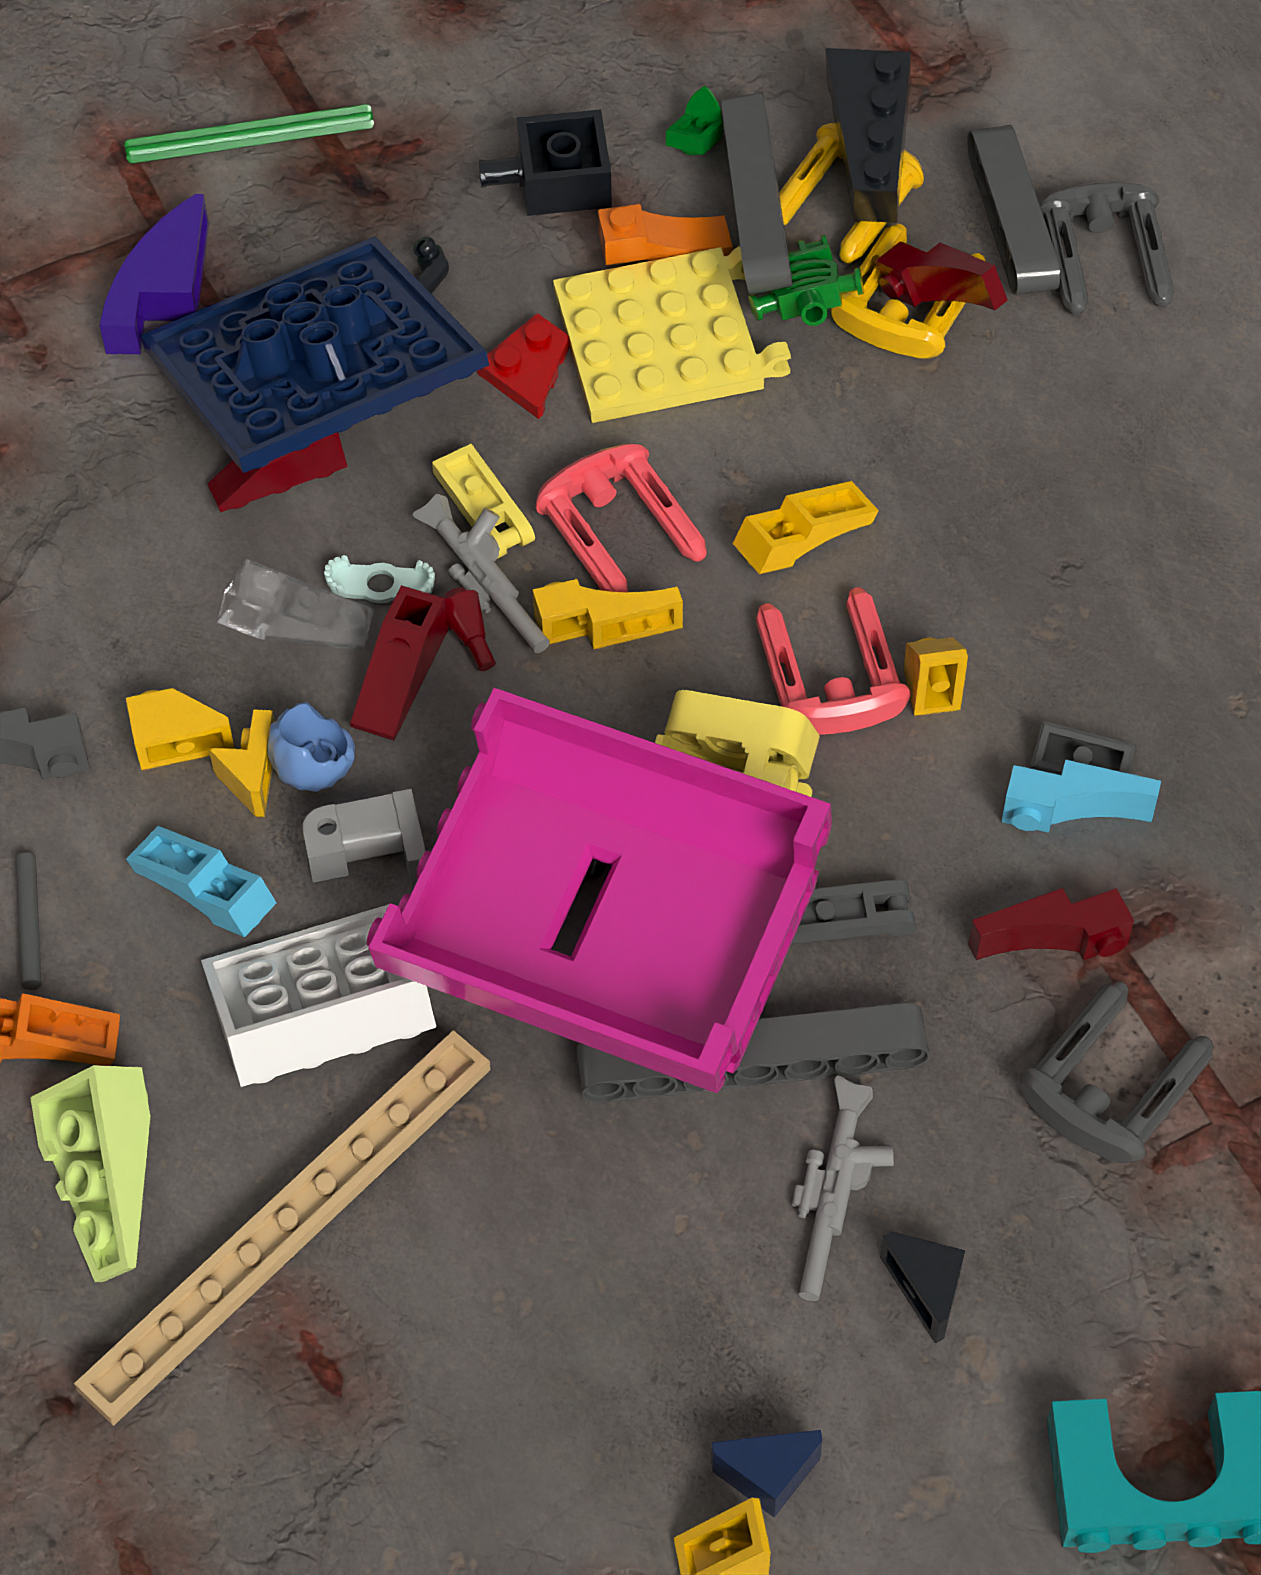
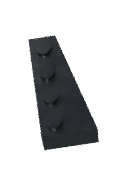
(871, 115)

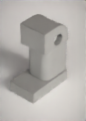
(361, 832)

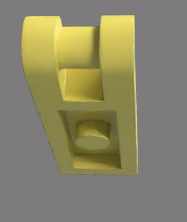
(474, 487)

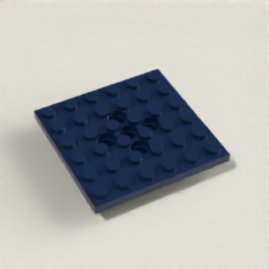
(313, 353)

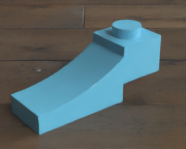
(1082, 791)
(204, 879)

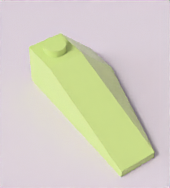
(98, 1142)

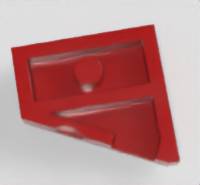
(528, 363)

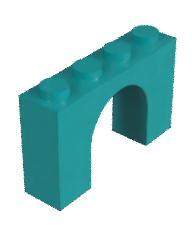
(1104, 1509)

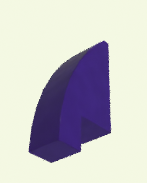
(157, 278)

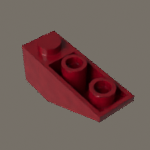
(236, 489)
(400, 661)

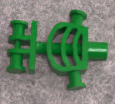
(814, 286)

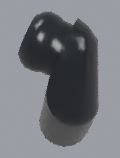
(431, 262)

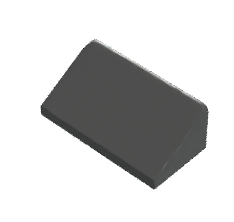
(1063, 743)

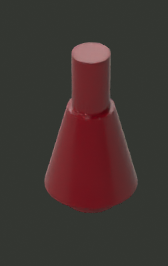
(467, 623)

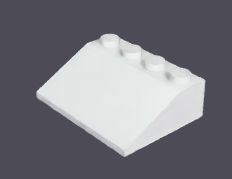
(311, 999)

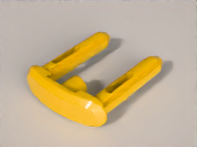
(812, 171)
(887, 327)

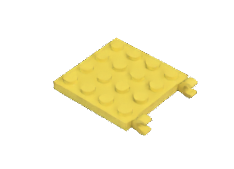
(663, 334)

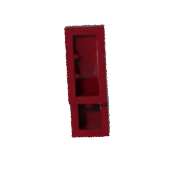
(939, 276)
(1050, 921)

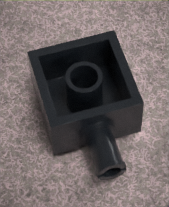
(558, 163)

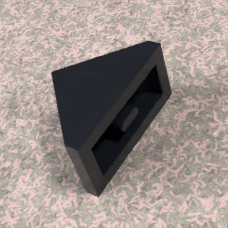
(926, 1276)

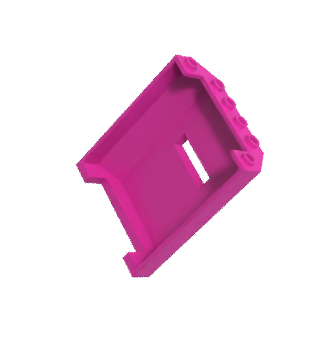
(686, 924)

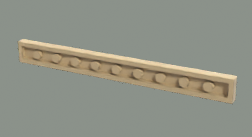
(281, 1228)

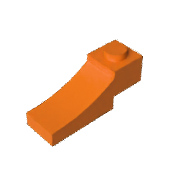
(638, 235)
(57, 1031)

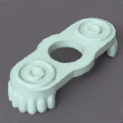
(352, 579)

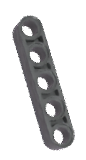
(1013, 210)

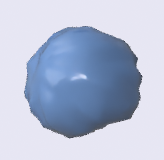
(309, 749)

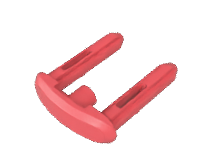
(592, 477)
(844, 709)

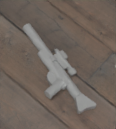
(478, 553)
(829, 1189)

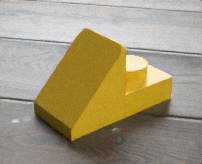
(248, 769)

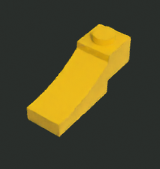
(802, 523)
(608, 617)

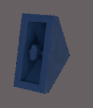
(767, 1465)

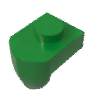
(699, 126)

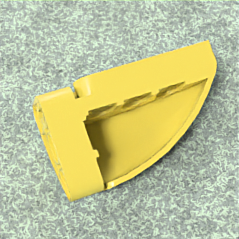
(744, 737)

